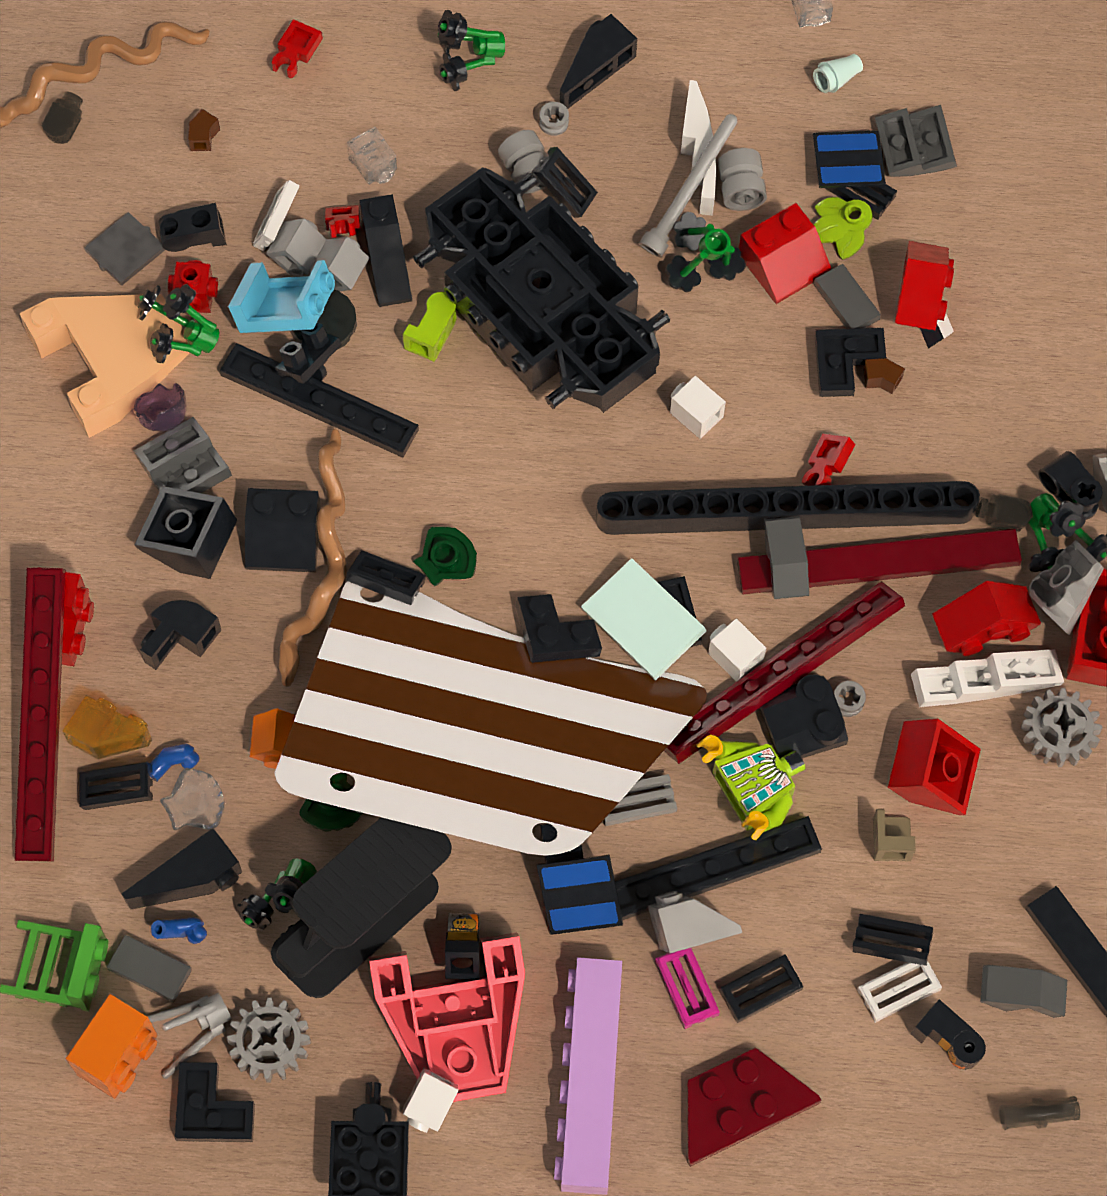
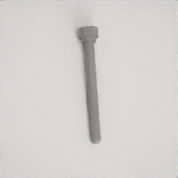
(656, 240)

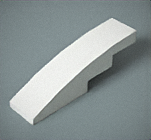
(695, 138)
(987, 678)

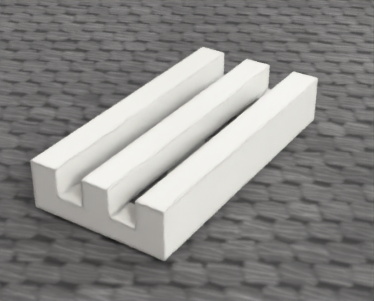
(275, 215)
(872, 1002)

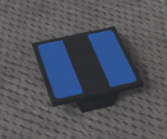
(849, 159)
(580, 894)

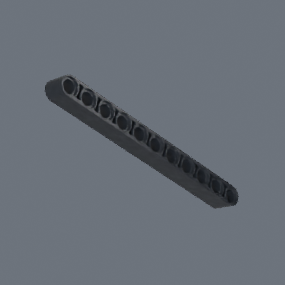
(801, 498)

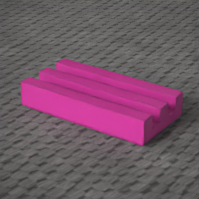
(699, 1016)

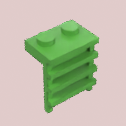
(82, 970)

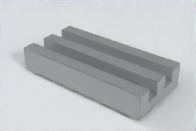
(651, 811)

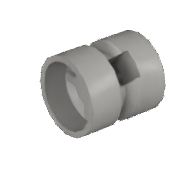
(522, 155)
(741, 179)

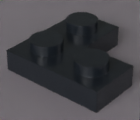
(838, 352)
(551, 639)
(202, 1116)

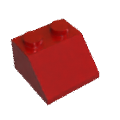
(784, 253)
(934, 766)

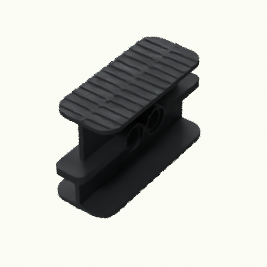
(359, 903)

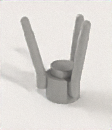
(207, 1011)

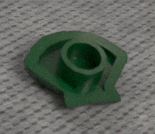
(447, 555)
(327, 816)

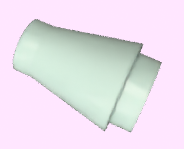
(835, 73)

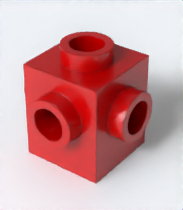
(199, 278)

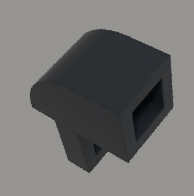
(179, 623)

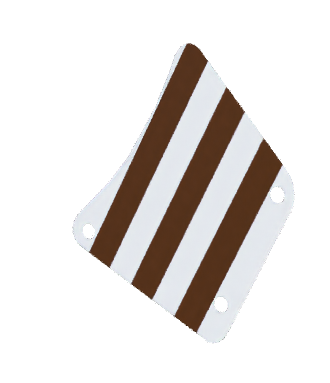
(468, 734)

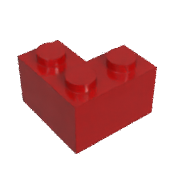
(924, 277)
(77, 611)
(986, 614)

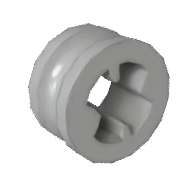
(561, 125)
(859, 695)

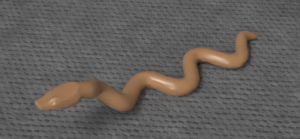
(83, 74)
(336, 560)

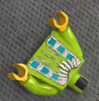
(754, 780)

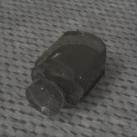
(63, 118)
(1004, 512)

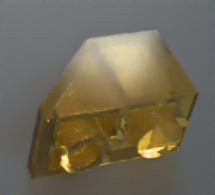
(103, 731)

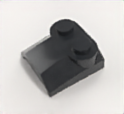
(805, 718)

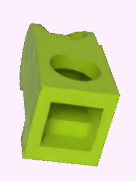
(433, 329)

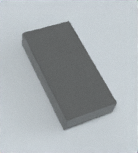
(847, 298)
(149, 968)

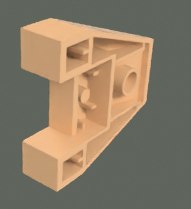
(113, 347)

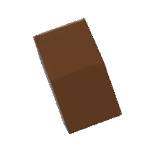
(202, 131)
(882, 374)

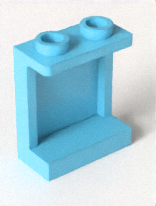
(280, 303)

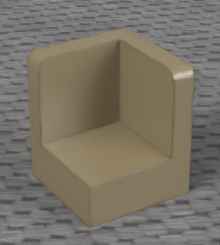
(892, 838)

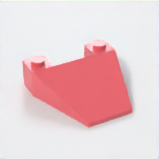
(456, 1026)

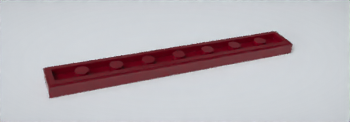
(892, 560)
(786, 668)
(40, 714)

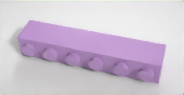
(591, 1076)

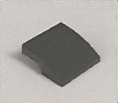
(915, 142)
(183, 459)

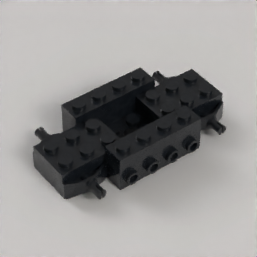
(575, 325)

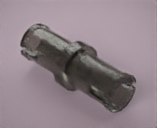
(1039, 1112)

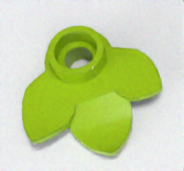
(838, 227)

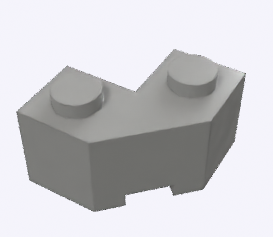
(301, 246)

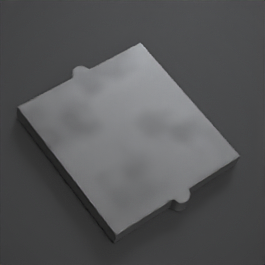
(125, 248)

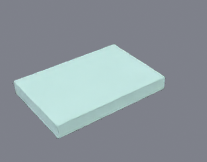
(643, 619)

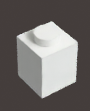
(697, 406)
(736, 649)
(429, 1101)

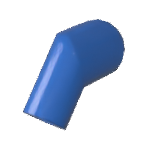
(171, 756)
(180, 928)

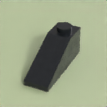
(601, 54)
(385, 250)
(191, 873)

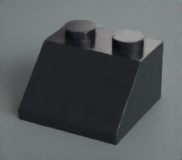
(281, 530)
(187, 531)

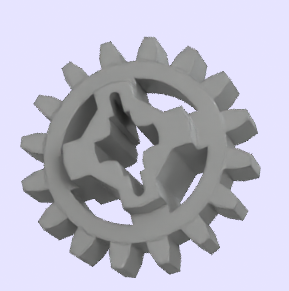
(1075, 720)
(258, 1051)

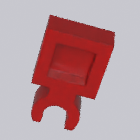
(296, 44)
(342, 220)
(828, 457)

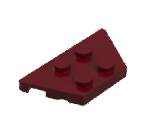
(740, 1102)

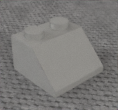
(687, 923)

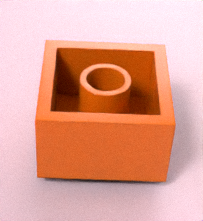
(113, 1047)

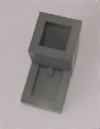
(787, 557)
(1023, 989)

